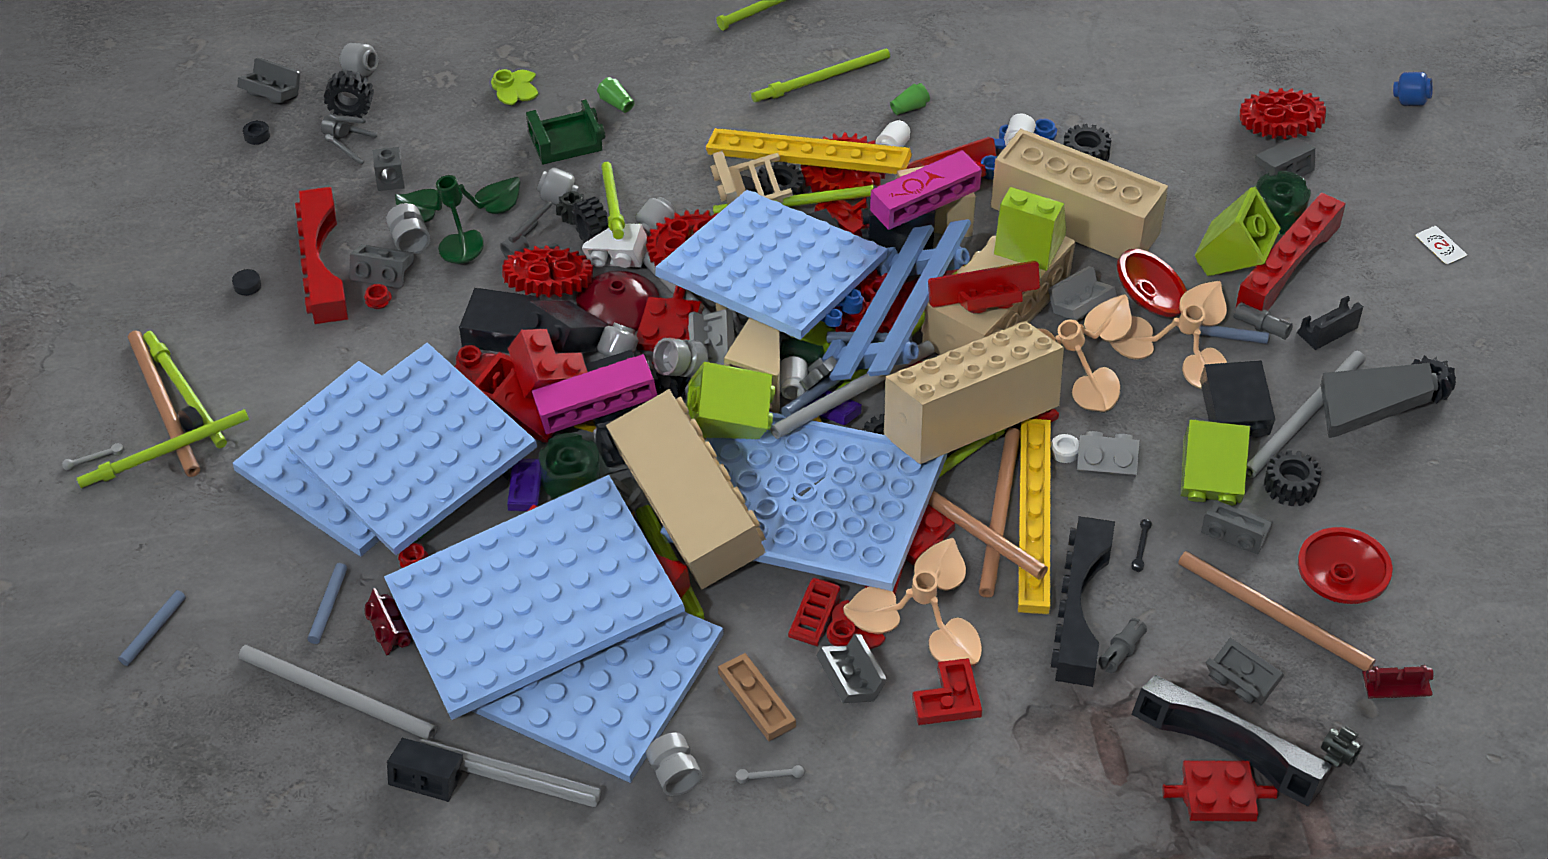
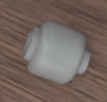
(358, 58)
(555, 184)
(654, 212)
(616, 340)

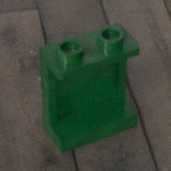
(566, 135)

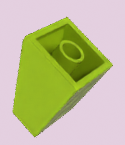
(1029, 228)
(1238, 236)
(730, 401)
(1214, 462)

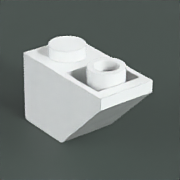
(625, 252)

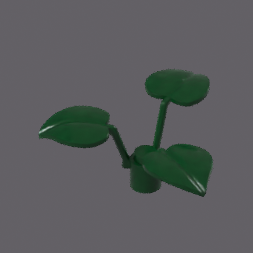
(468, 245)

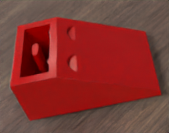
(503, 388)

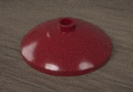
(617, 297)

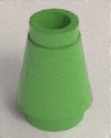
(614, 94)
(911, 99)

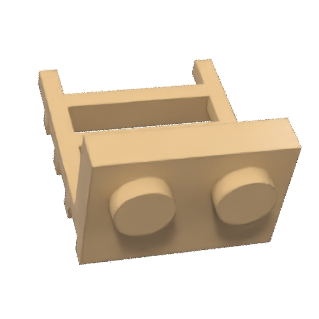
(731, 183)

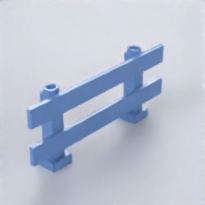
(910, 261)

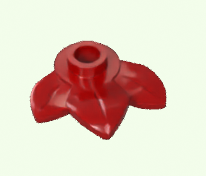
(472, 362)
(842, 624)

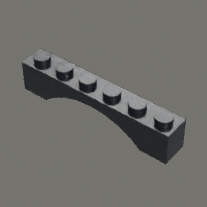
(1078, 646)
(1283, 764)

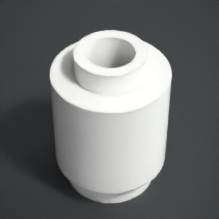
(1016, 122)
(895, 134)
(791, 373)

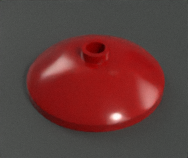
(1150, 282)
(1345, 565)

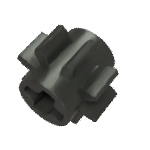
(565, 205)
(1341, 746)

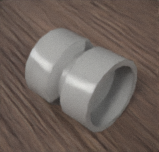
(408, 228)
(679, 357)
(673, 763)

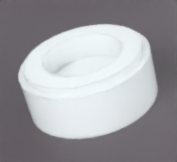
(1064, 448)

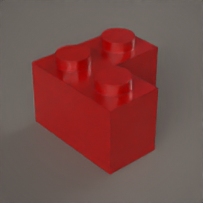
(538, 364)

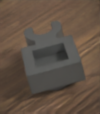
(818, 371)

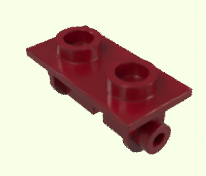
(381, 612)
(1398, 682)

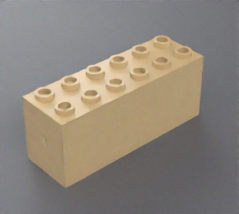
(1102, 202)
(954, 326)
(972, 391)
(688, 488)

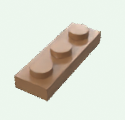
(757, 697)

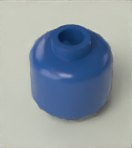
(1413, 88)

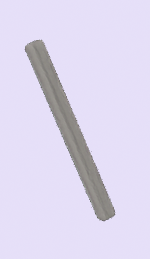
(525, 777)

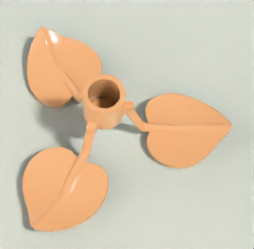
(1198, 307)
(1111, 322)
(937, 567)

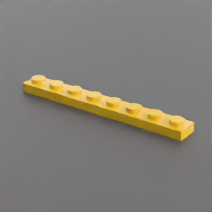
(810, 151)
(1034, 513)

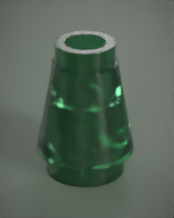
(799, 348)

